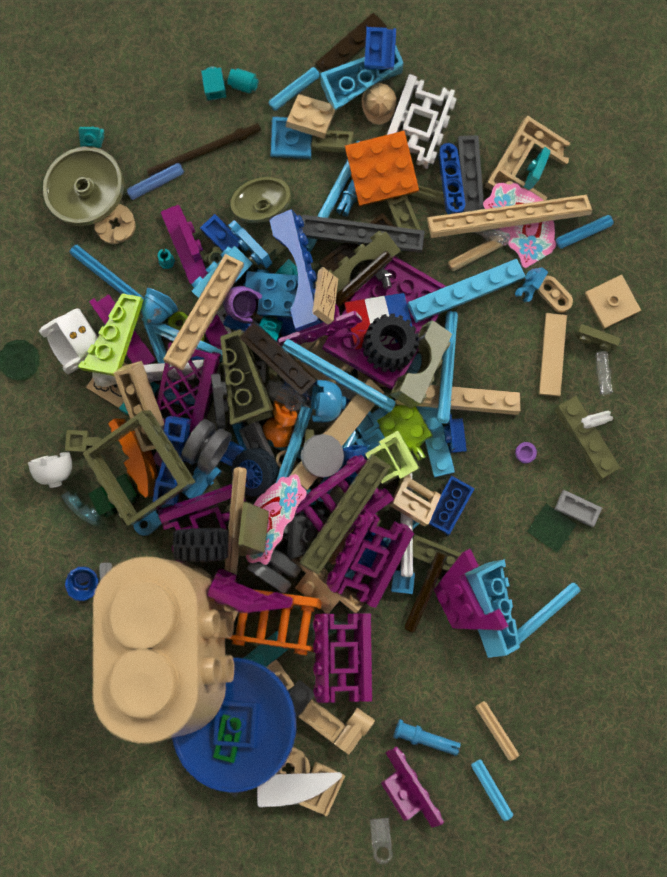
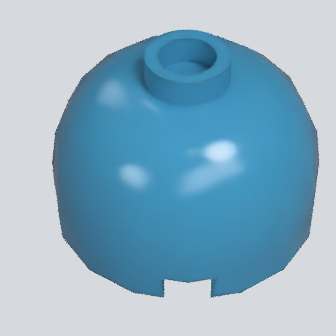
(326, 401)

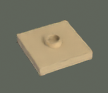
(612, 301)

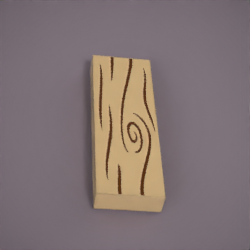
(325, 296)

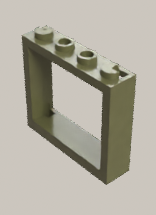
(166, 451)

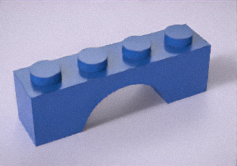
(177, 431)

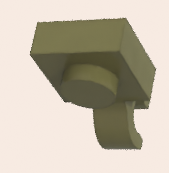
(79, 441)

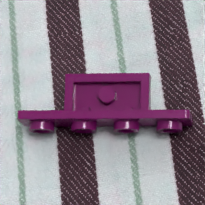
(184, 243)
(313, 333)
(407, 791)

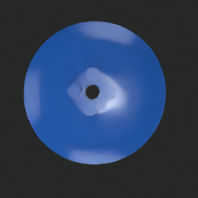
(264, 738)

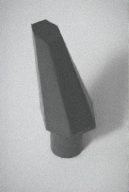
(384, 276)

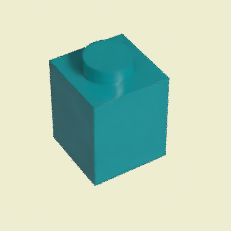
(213, 83)

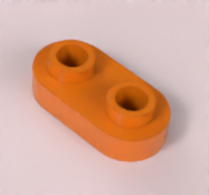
(282, 415)

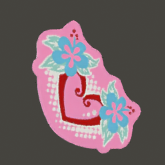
(528, 240)
(281, 502)

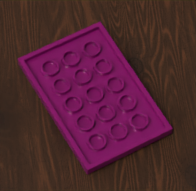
(404, 280)

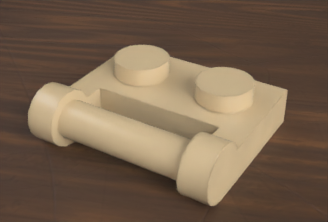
(413, 505)

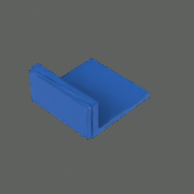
(455, 435)

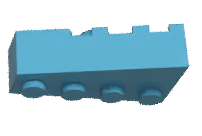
(491, 592)

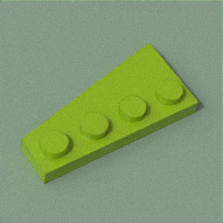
(114, 338)

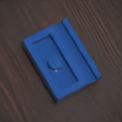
(380, 48)

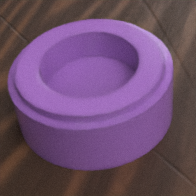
(525, 452)

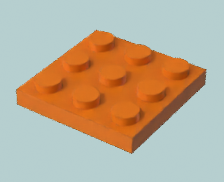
(382, 168)

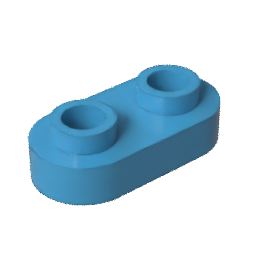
(153, 523)

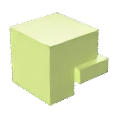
(396, 454)

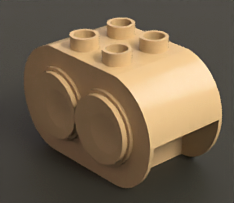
(158, 650)

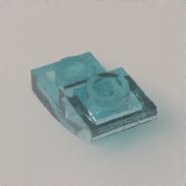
(85, 513)

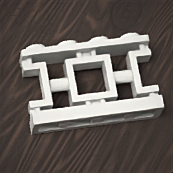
(404, 117)

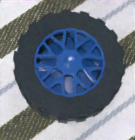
(260, 468)

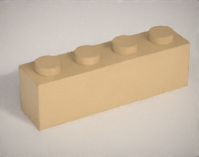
(138, 397)

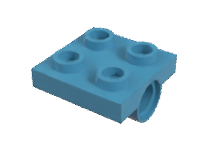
(277, 294)

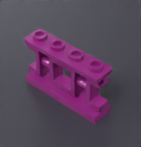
(196, 508)
(383, 565)
(358, 658)

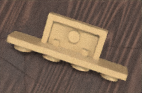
(315, 586)

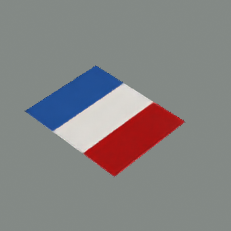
(375, 307)

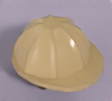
(379, 103)

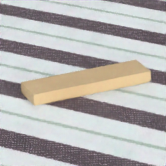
(552, 354)

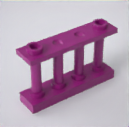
(377, 501)

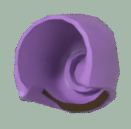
(242, 303)

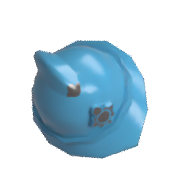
(157, 307)

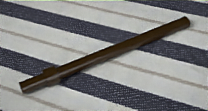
(240, 134)

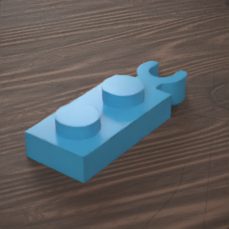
(246, 242)

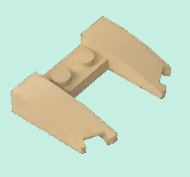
(529, 135)

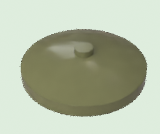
(83, 186)

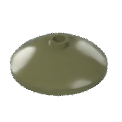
(260, 199)

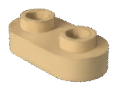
(556, 293)

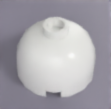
(51, 469)

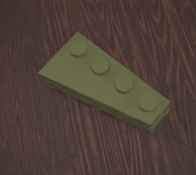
(244, 383)

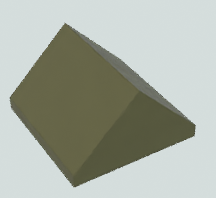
(252, 530)

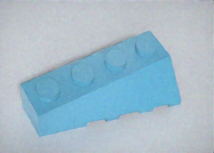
(351, 79)

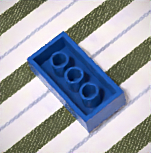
(450, 505)

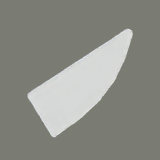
(294, 788)

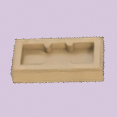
(322, 720)

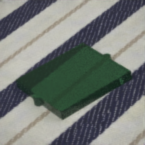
(551, 528)

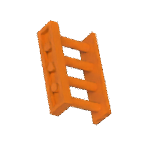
(307, 605)

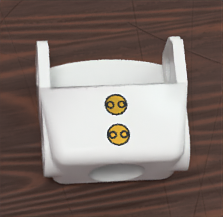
(69, 338)

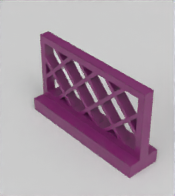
(204, 392)

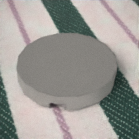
(322, 455)

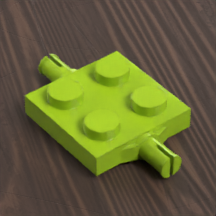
(410, 426)

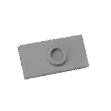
(578, 508)

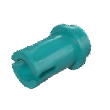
(169, 259)

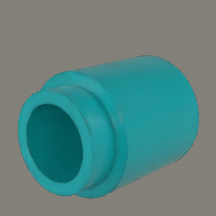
(242, 80)

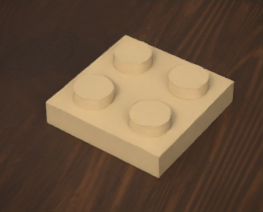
(310, 116)

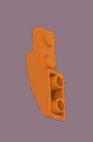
(140, 464)

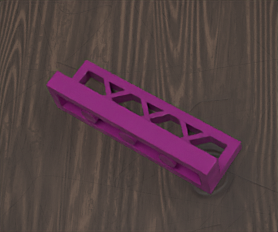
(137, 350)

